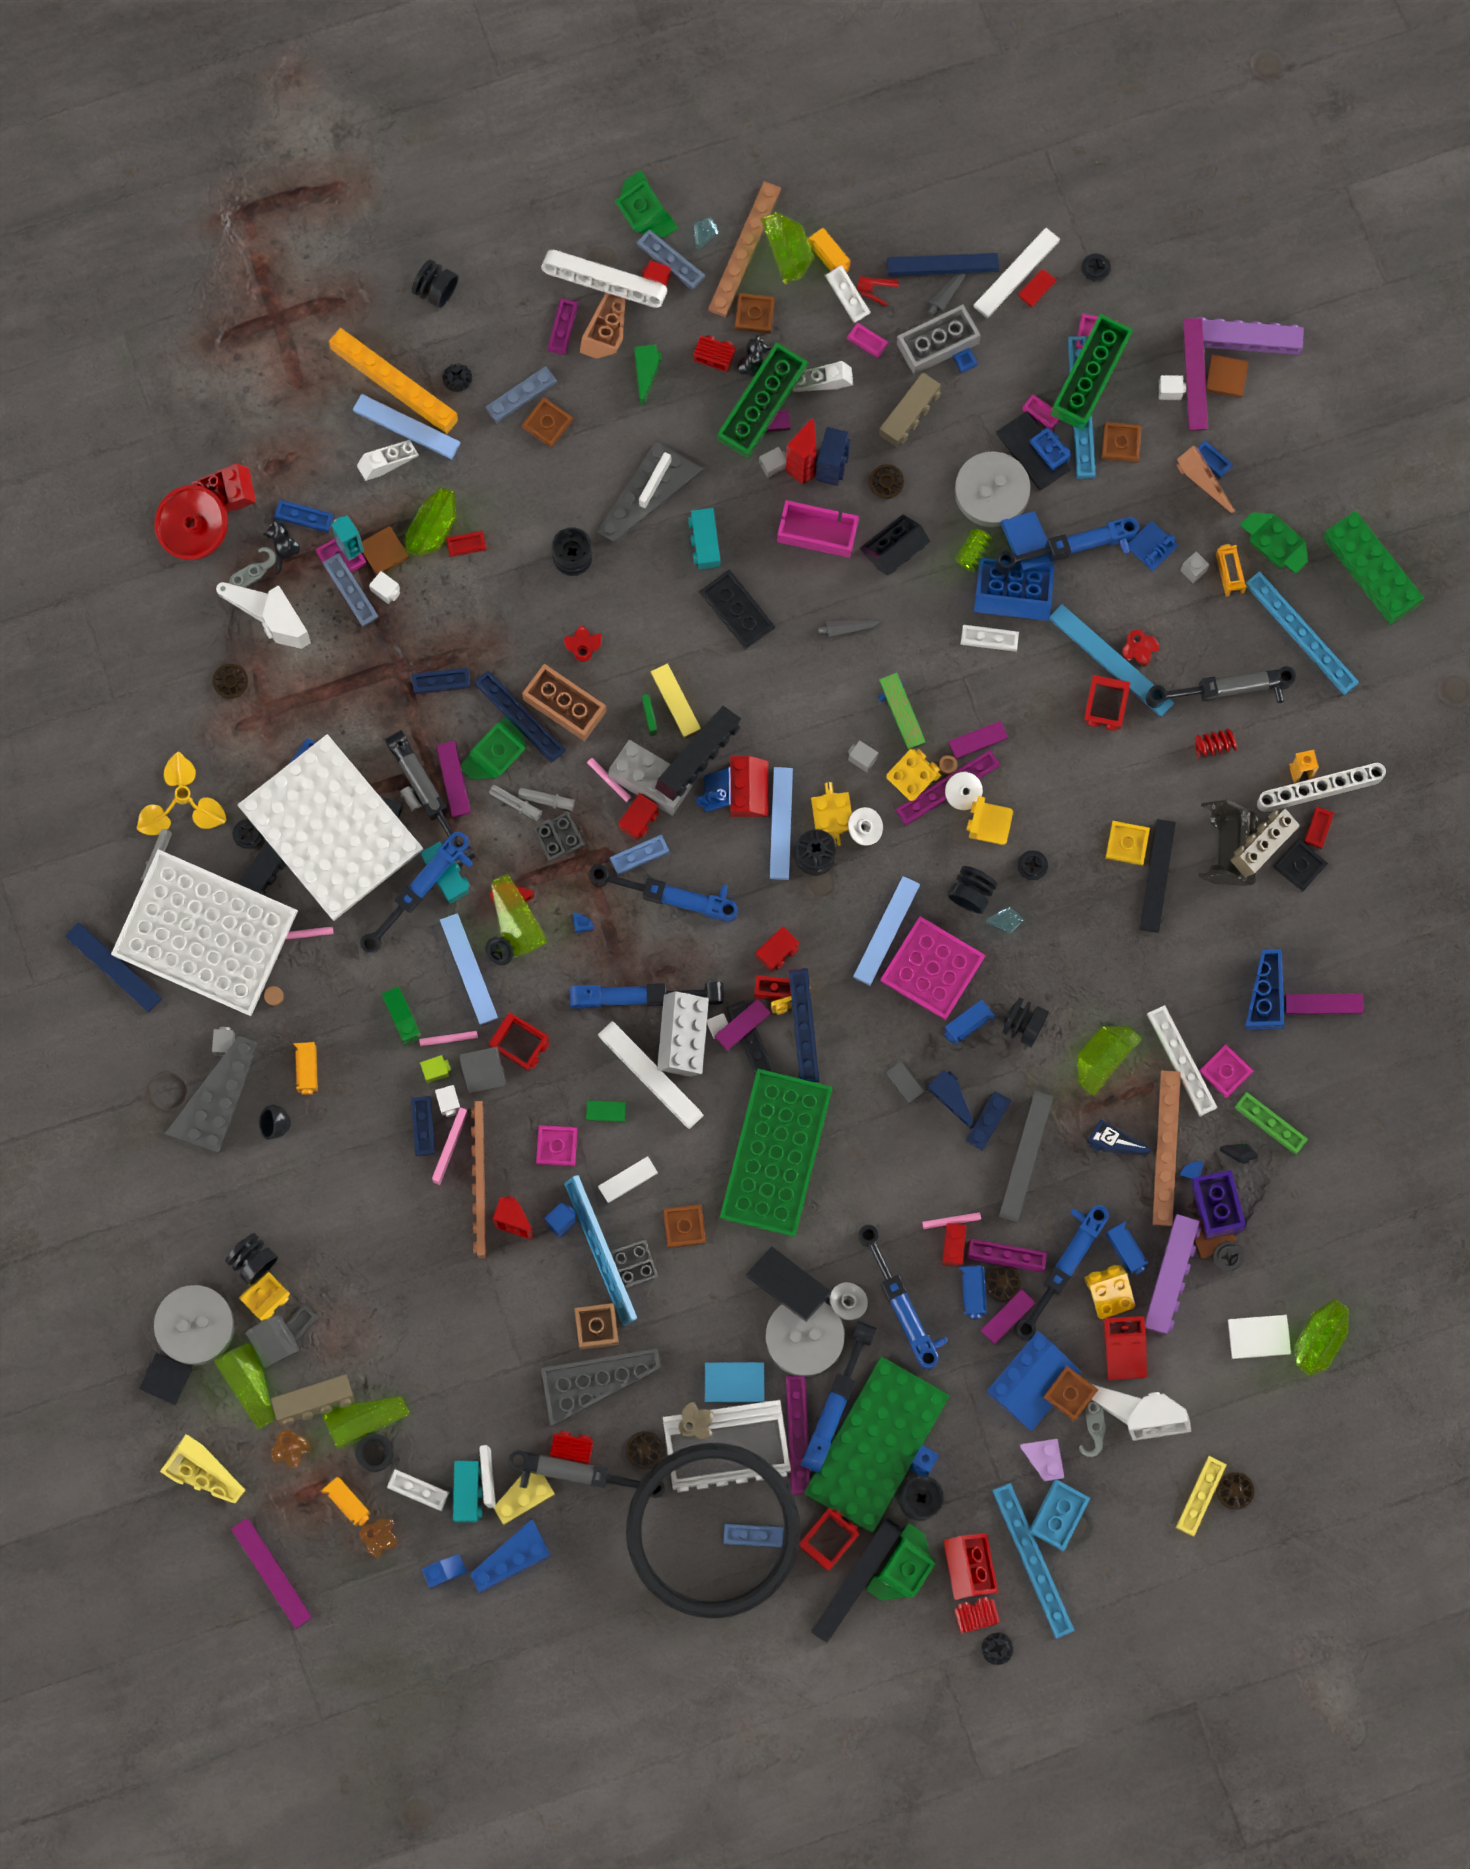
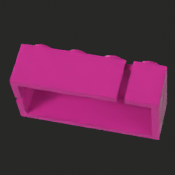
(817, 529)

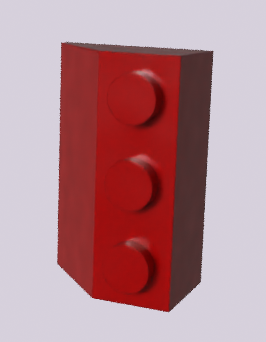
(748, 787)
(511, 1218)
(970, 1566)

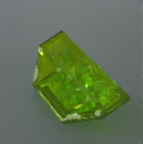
(788, 246)
(431, 523)
(1105, 1055)
(1322, 1338)

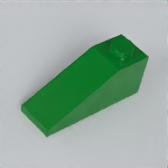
(647, 368)
(401, 1015)

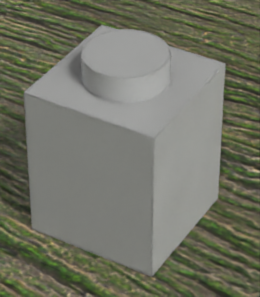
(773, 462)
(1194, 567)
(862, 756)
(222, 1040)

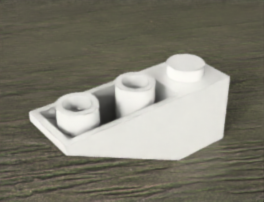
(825, 377)
(386, 459)

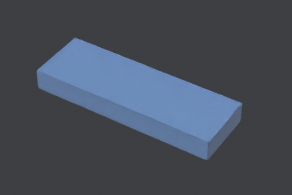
(639, 855)
(753, 1535)

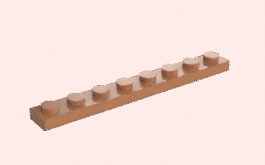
(744, 250)
(1166, 1148)
(479, 1187)

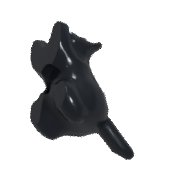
(754, 359)
(283, 543)

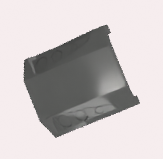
(272, 1341)

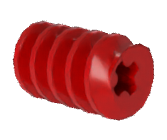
(1215, 742)

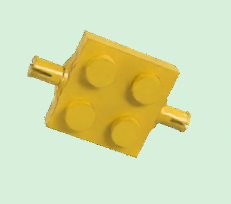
(832, 812)

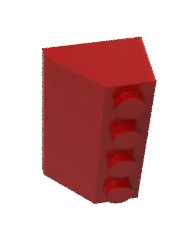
(802, 454)

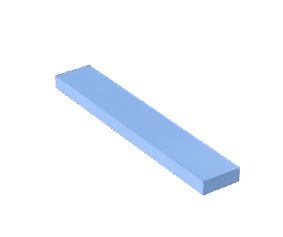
(406, 426)
(781, 823)
(886, 930)
(468, 969)

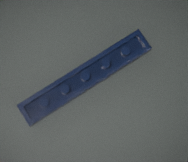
(942, 264)
(520, 716)
(113, 967)
(803, 1024)

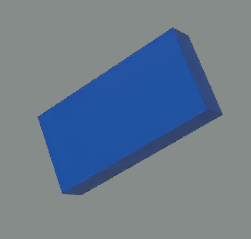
(1216, 461)

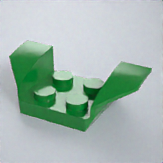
(643, 208)
(1276, 541)
(494, 752)
(905, 1569)

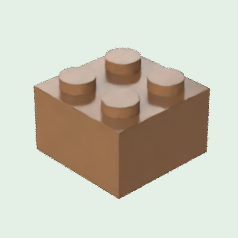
(596, 1326)

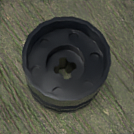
(435, 284)
(574, 542)
(818, 862)
(972, 889)
(1025, 1022)
(254, 1262)
(932, 1501)

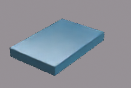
(734, 1382)
(1059, 1515)

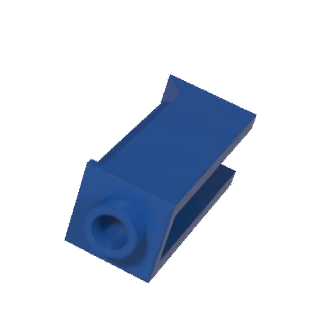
(968, 1022)
(1127, 1249)
(974, 1291)
(923, 1461)

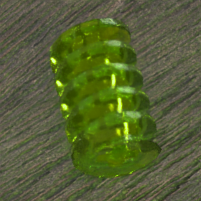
(971, 548)

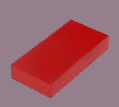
(1037, 288)
(466, 543)
(1319, 827)

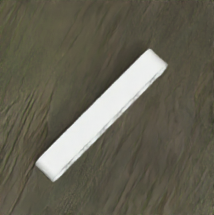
(604, 278)
(1314, 793)
(647, 1072)

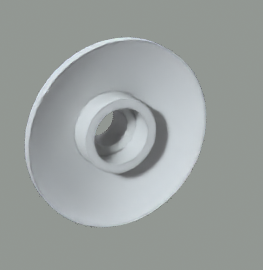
(955, 787)
(872, 826)

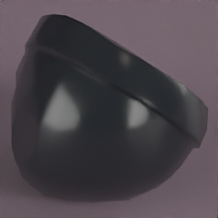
(274, 1122)

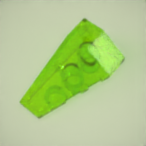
(516, 918)
(246, 1378)
(363, 1418)

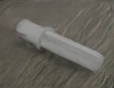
(546, 799)
(523, 807)
(161, 844)

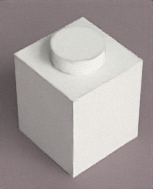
(1171, 387)
(385, 587)
(448, 1101)

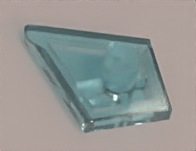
(704, 232)
(1005, 920)

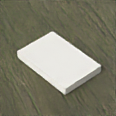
(1259, 1337)

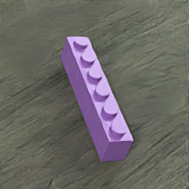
(1252, 336)
(1171, 1274)

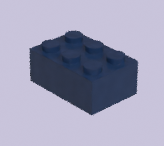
(833, 456)

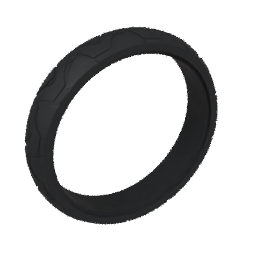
(721, 1608)

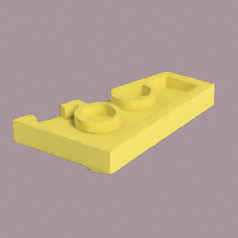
(520, 1500)

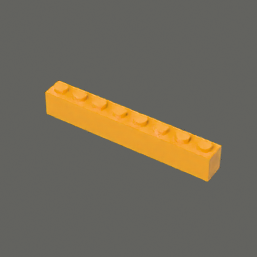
(393, 381)

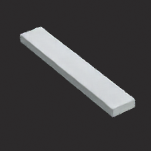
(1016, 272)
(1182, 1060)

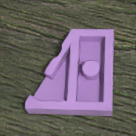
(1045, 1458)

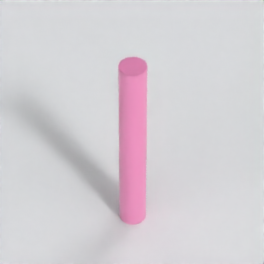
(612, 783)
(310, 932)
(448, 1038)
(954, 1220)

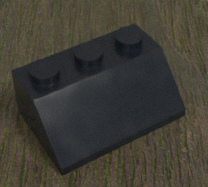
(895, 544)

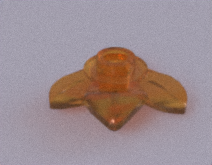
(292, 1450)
(381, 1538)

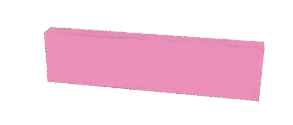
(449, 1146)

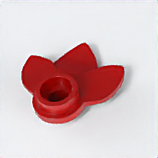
(583, 641)
(1139, 650)

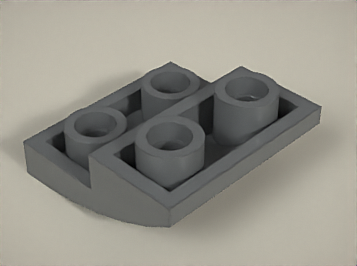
(559, 836)
(482, 1070)
(634, 1263)

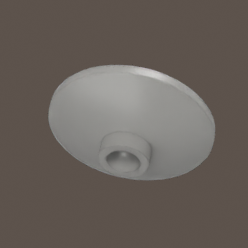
(854, 1296)

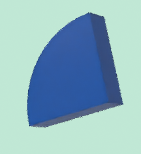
(582, 923)
(1192, 1170)

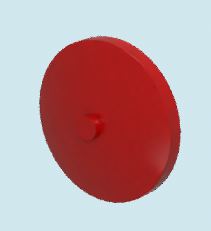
(191, 522)

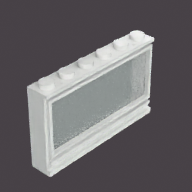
(750, 1426)

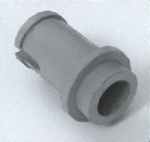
(410, 798)

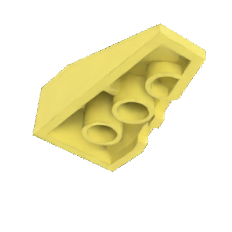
(199, 1468)

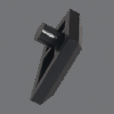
(1239, 1152)

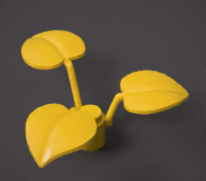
(180, 772)

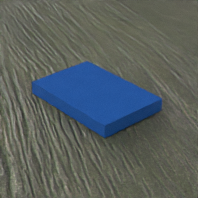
(1026, 535)

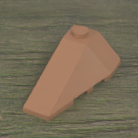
(605, 329)
(1197, 469)

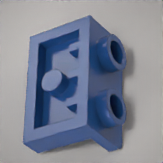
(1050, 448)

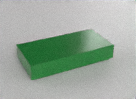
(649, 715)
(606, 1111)

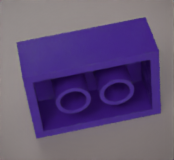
(1218, 1204)

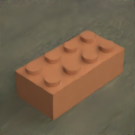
(564, 702)

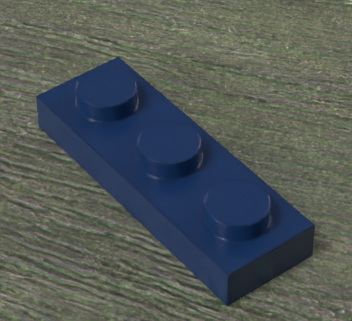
(441, 680)
(988, 1120)
(423, 1126)

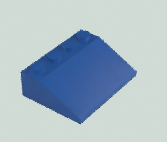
(1016, 593)
(1028, 1379)

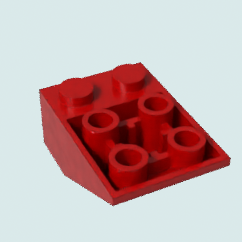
(231, 485)
(1125, 1348)

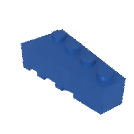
(1267, 1001)
(513, 1557)

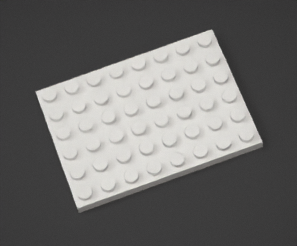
(330, 827)
(204, 932)

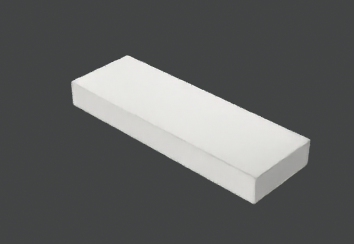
(847, 294)
(655, 480)
(989, 638)
(627, 1179)
(487, 1476)
(418, 1490)

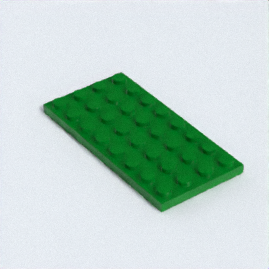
(776, 1153)
(877, 1444)

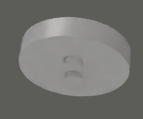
(992, 488)
(194, 1325)
(804, 1346)

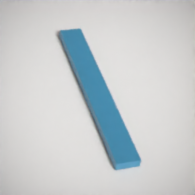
(1082, 439)
(1302, 633)
(1106, 656)
(600, 1250)
(1033, 1561)

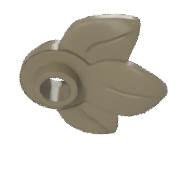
(698, 1420)

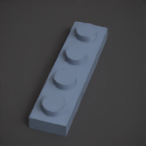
(667, 256)
(521, 394)
(350, 590)

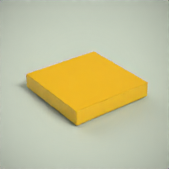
(1127, 843)

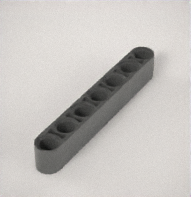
(1026, 1156)

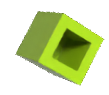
(435, 1069)

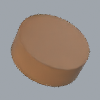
(947, 765)
(273, 996)

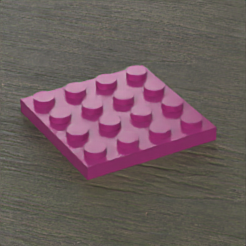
(932, 968)

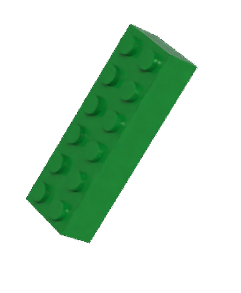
(1091, 372)
(762, 400)
(1373, 567)

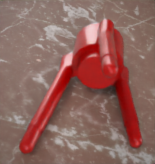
(867, 284)

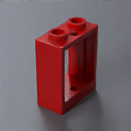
(1112, 684)
(504, 1029)
(836, 1516)

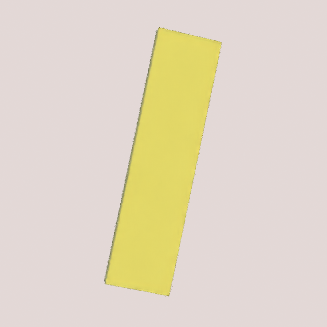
(675, 701)
(1201, 1496)

